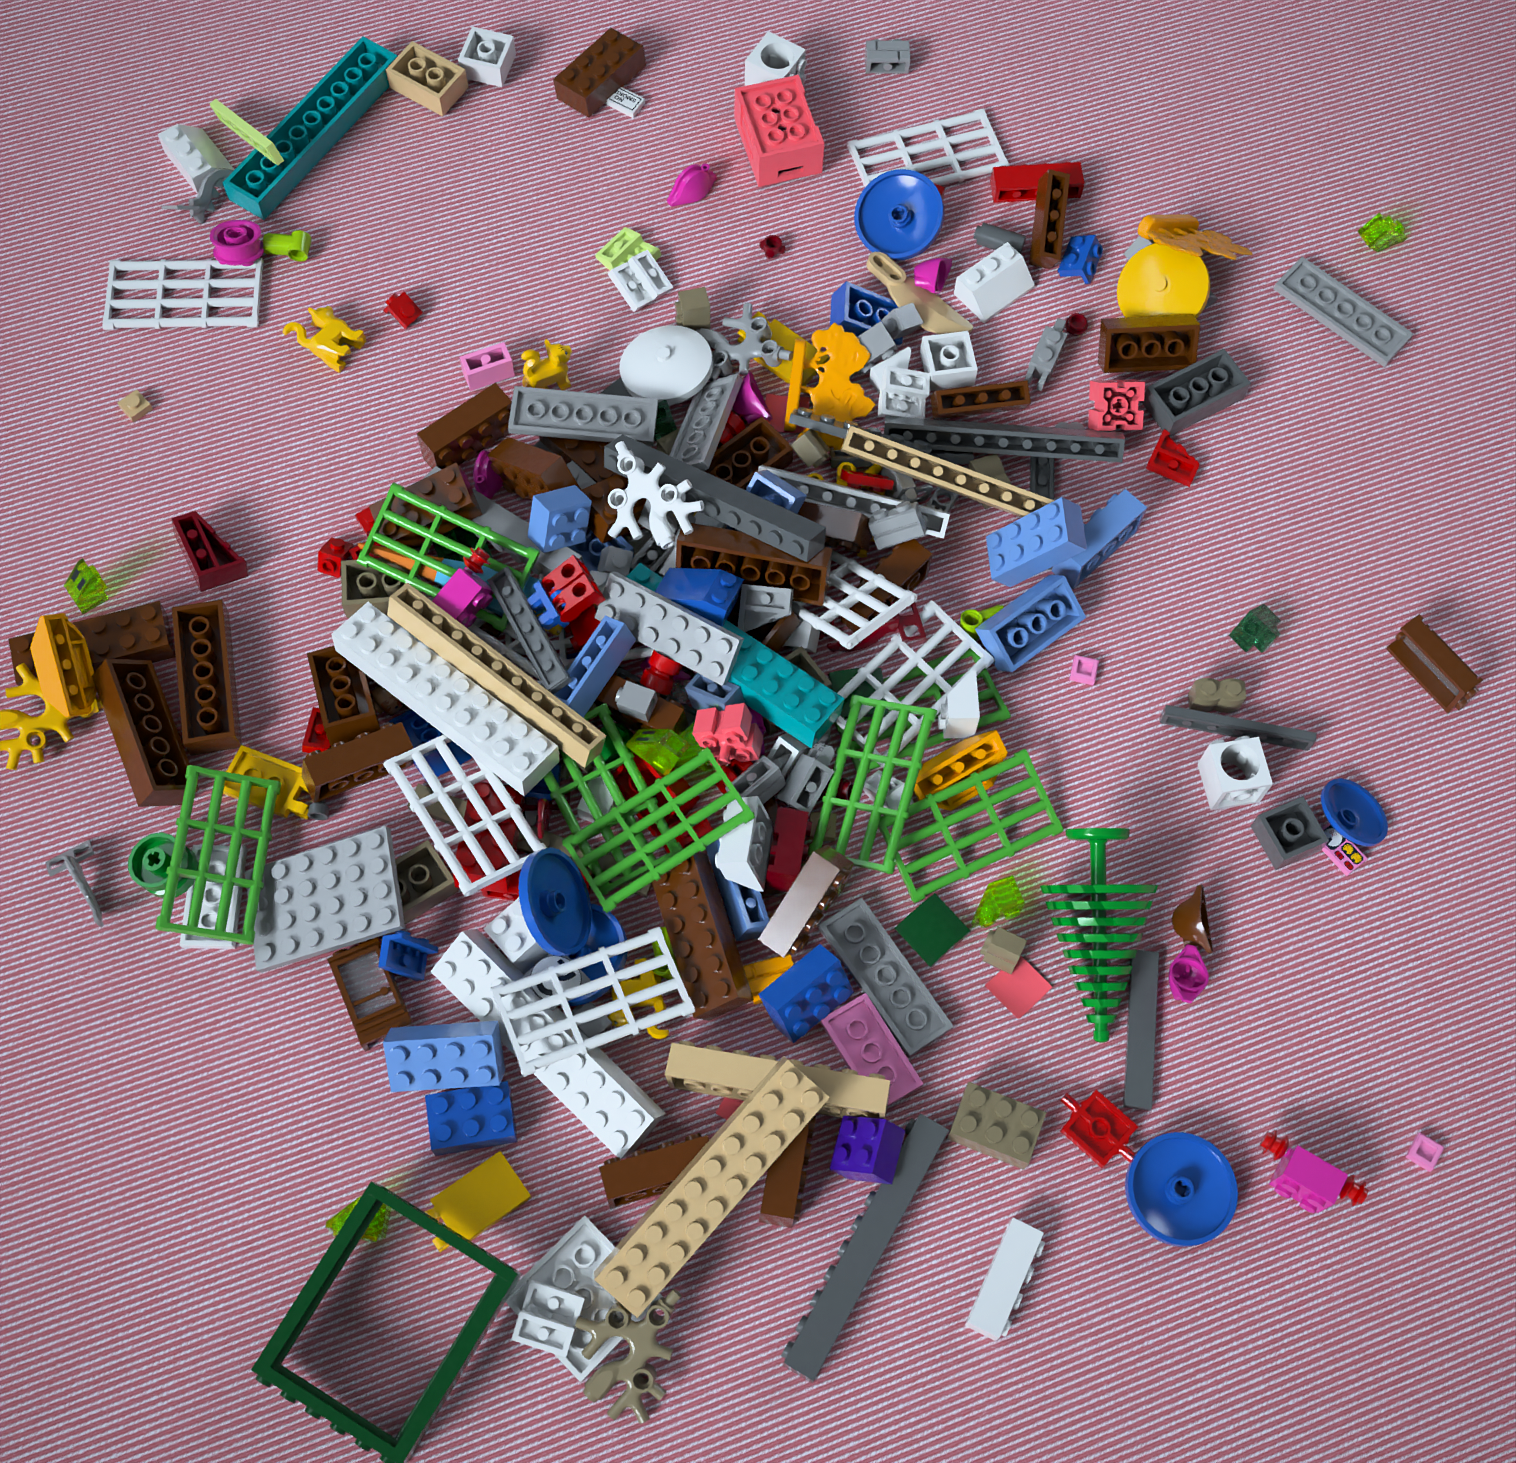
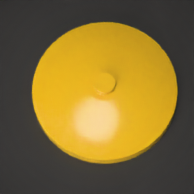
(1163, 283)

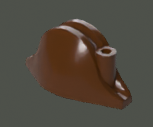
(1191, 921)

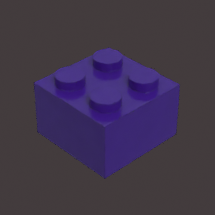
(867, 1149)

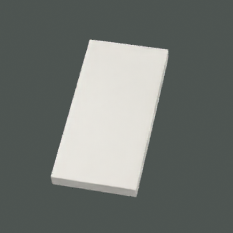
(212, 898)

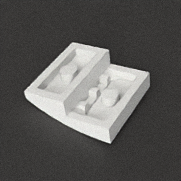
(640, 280)
(903, 393)
(548, 1318)

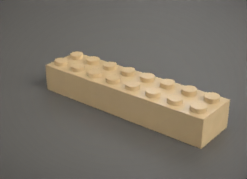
(738, 1074)

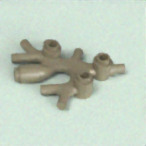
(643, 1345)

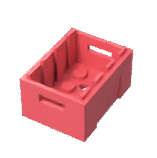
(765, 144)

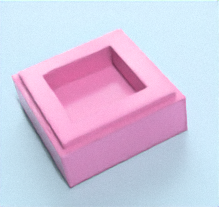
(1084, 670)
(1424, 1152)

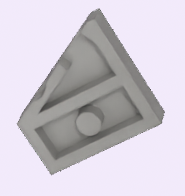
(763, 605)

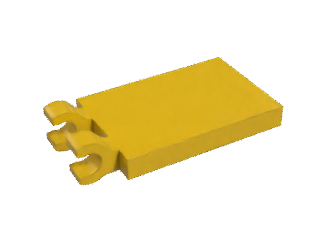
(785, 337)
(260, 765)
(479, 1199)

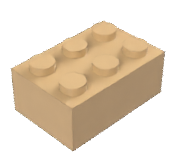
(427, 78)

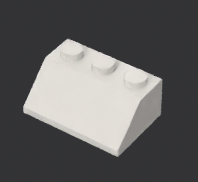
(192, 153)
(994, 282)
(747, 848)

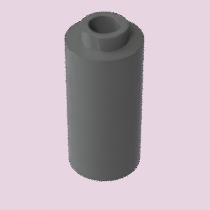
(994, 237)

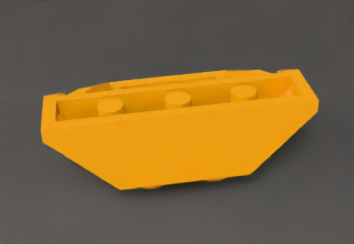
(63, 665)
(957, 764)

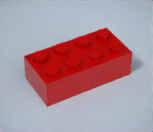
(486, 839)

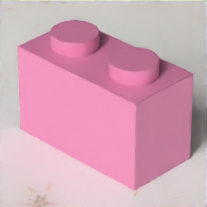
(487, 366)

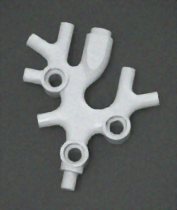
(661, 499)

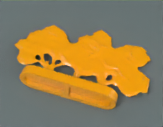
(1181, 234)
(834, 392)

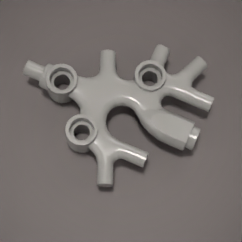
(756, 344)

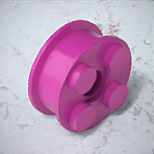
(237, 242)

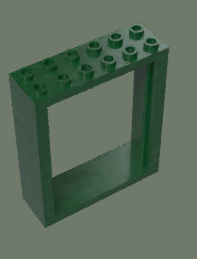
(343, 1419)

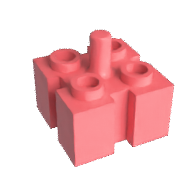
(1116, 405)
(728, 733)

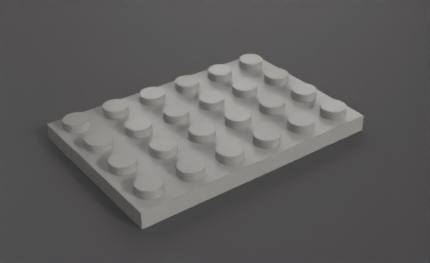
(327, 900)

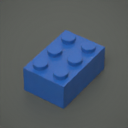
(806, 993)
(470, 1119)

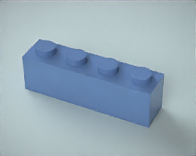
(596, 664)
(742, 904)

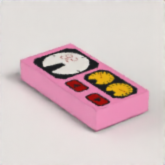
(1342, 852)

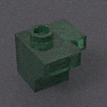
(665, 421)
(1257, 629)

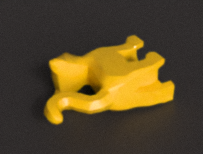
(328, 340)
(548, 370)
(634, 985)

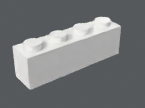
(1004, 1279)

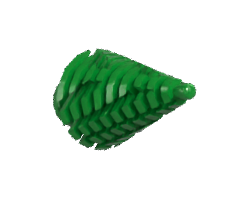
(1099, 921)

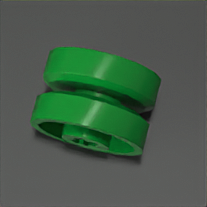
(150, 861)

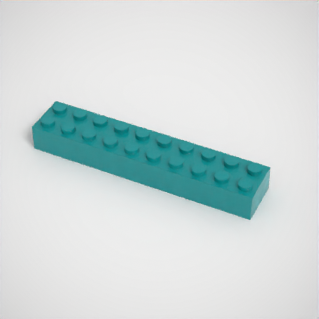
(312, 128)
(773, 683)

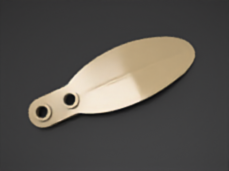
(934, 312)

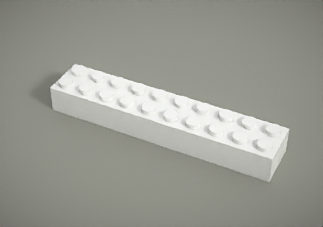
(446, 698)
(585, 1083)

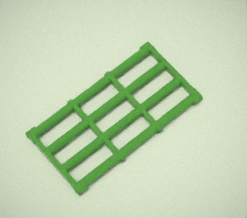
(432, 536)
(934, 690)
(866, 757)
(604, 771)
(997, 826)
(642, 852)
(202, 875)

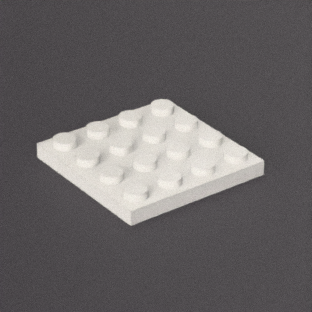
(572, 1267)

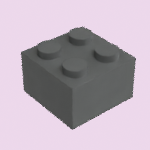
(1289, 833)

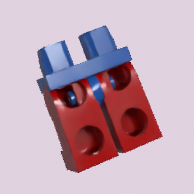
(565, 594)

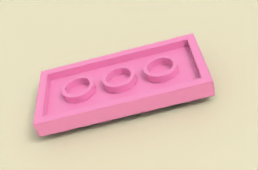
(870, 1046)

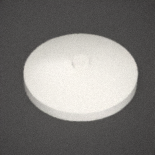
(666, 364)

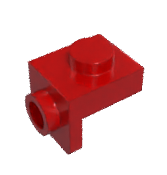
(402, 309)
(331, 555)

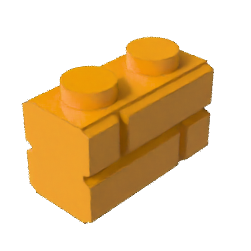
(765, 972)

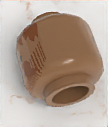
(385, 701)

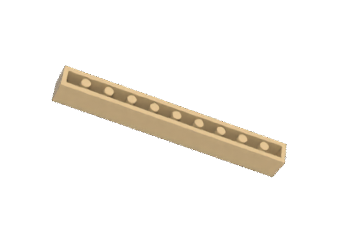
(941, 473)
(496, 674)

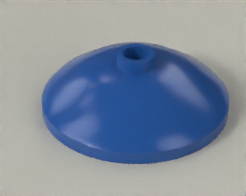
(1353, 812)

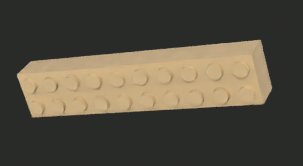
(710, 1187)

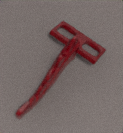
(890, 626)
(544, 813)

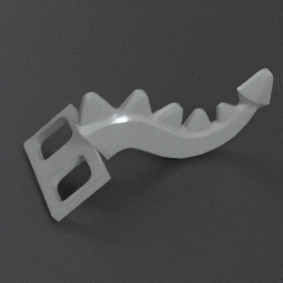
(206, 192)
(75, 870)

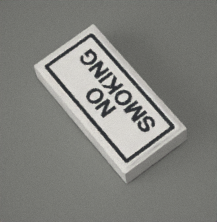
(626, 102)

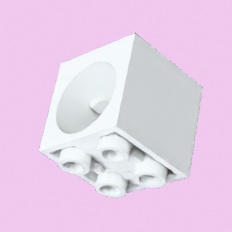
(774, 60)
(1226, 791)

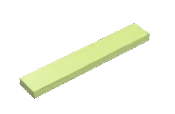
(246, 132)

